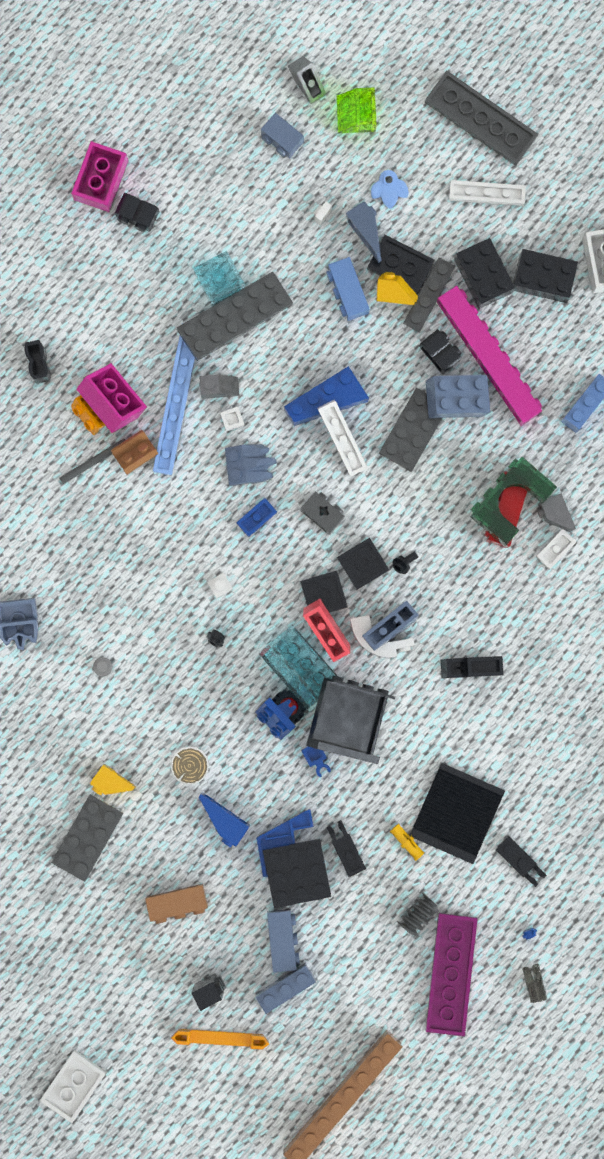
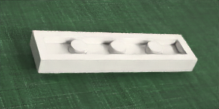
(487, 193)
(342, 437)

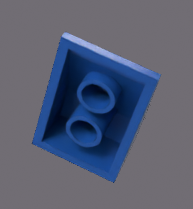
(227, 824)

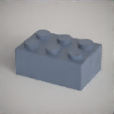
(457, 396)

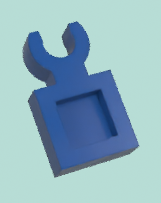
(315, 757)

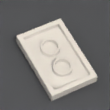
(73, 1086)

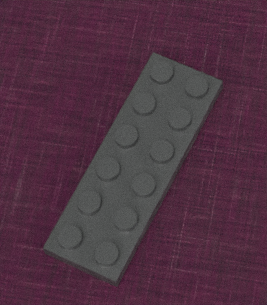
(481, 118)
(234, 316)

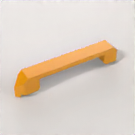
(251, 1040)

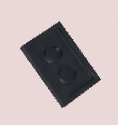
(402, 261)

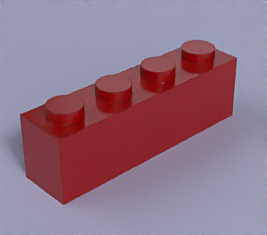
(510, 506)

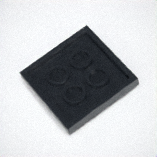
(296, 873)

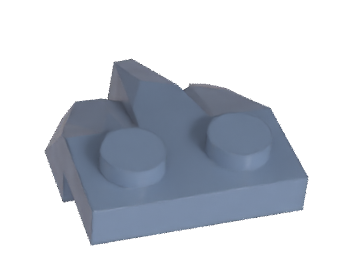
(248, 464)
(18, 621)

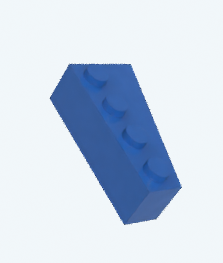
(340, 387)

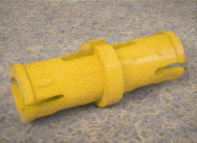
(407, 842)

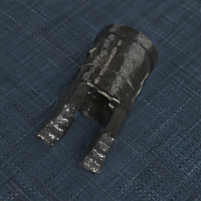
(535, 987)

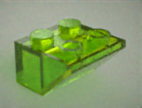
(356, 111)

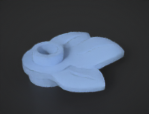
(389, 191)

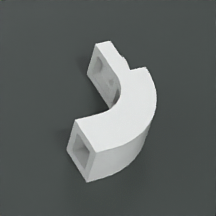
(363, 624)

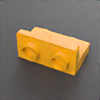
(87, 415)

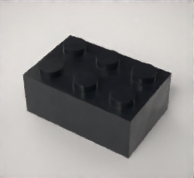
(484, 273)
(545, 275)

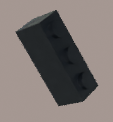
(208, 991)

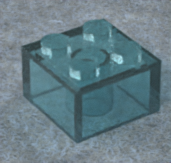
(219, 278)

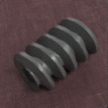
(419, 915)

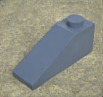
(364, 223)
(391, 626)

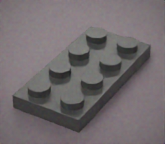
(410, 432)
(87, 838)

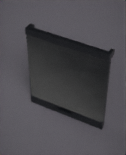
(457, 813)

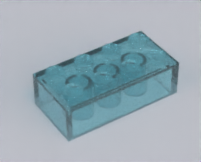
(297, 666)

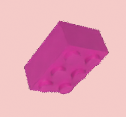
(100, 176)
(111, 397)

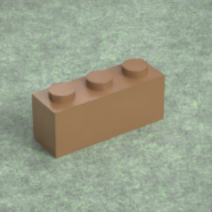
(176, 903)

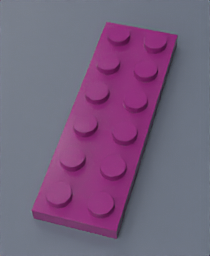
(451, 974)

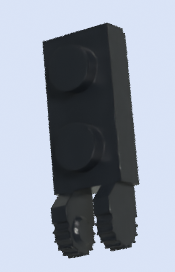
(347, 851)
(519, 859)

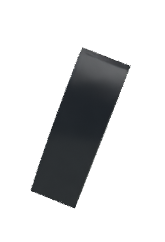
(471, 667)

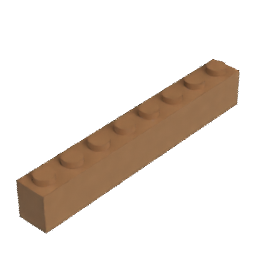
(343, 1097)

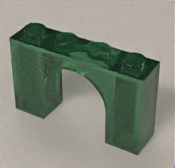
(521, 475)

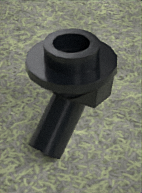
(403, 562)

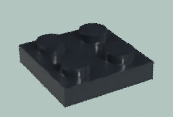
(363, 563)
(327, 588)

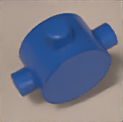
(529, 933)

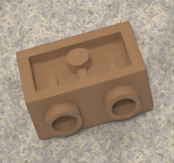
(134, 452)

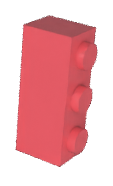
(326, 630)

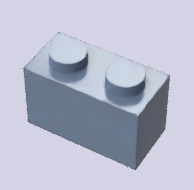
(282, 136)

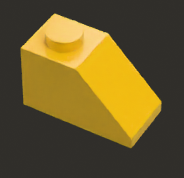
(394, 289)
(110, 782)

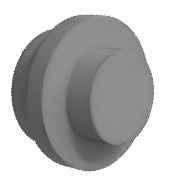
(102, 666)

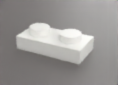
(556, 549)

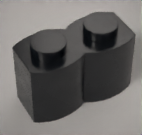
(136, 212)
(440, 351)
(37, 359)

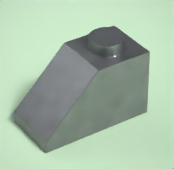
(307, 79)
(218, 386)
(556, 513)

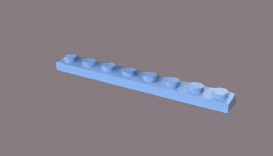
(174, 410)

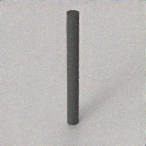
(88, 464)

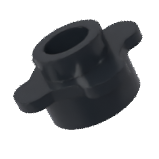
(215, 638)

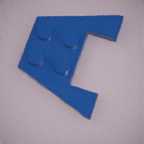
(282, 835)

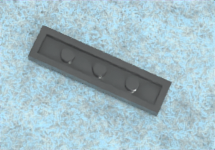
(429, 294)

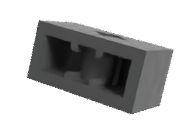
(326, 523)

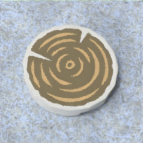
(189, 765)

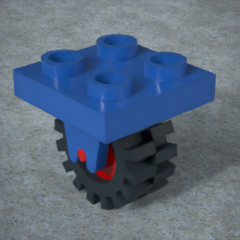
(281, 713)

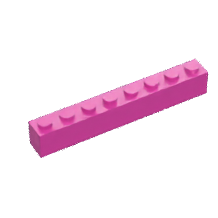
(489, 355)

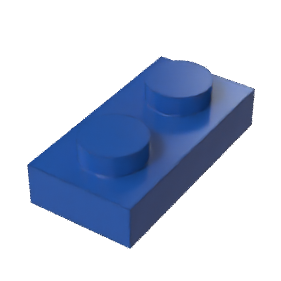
(256, 517)

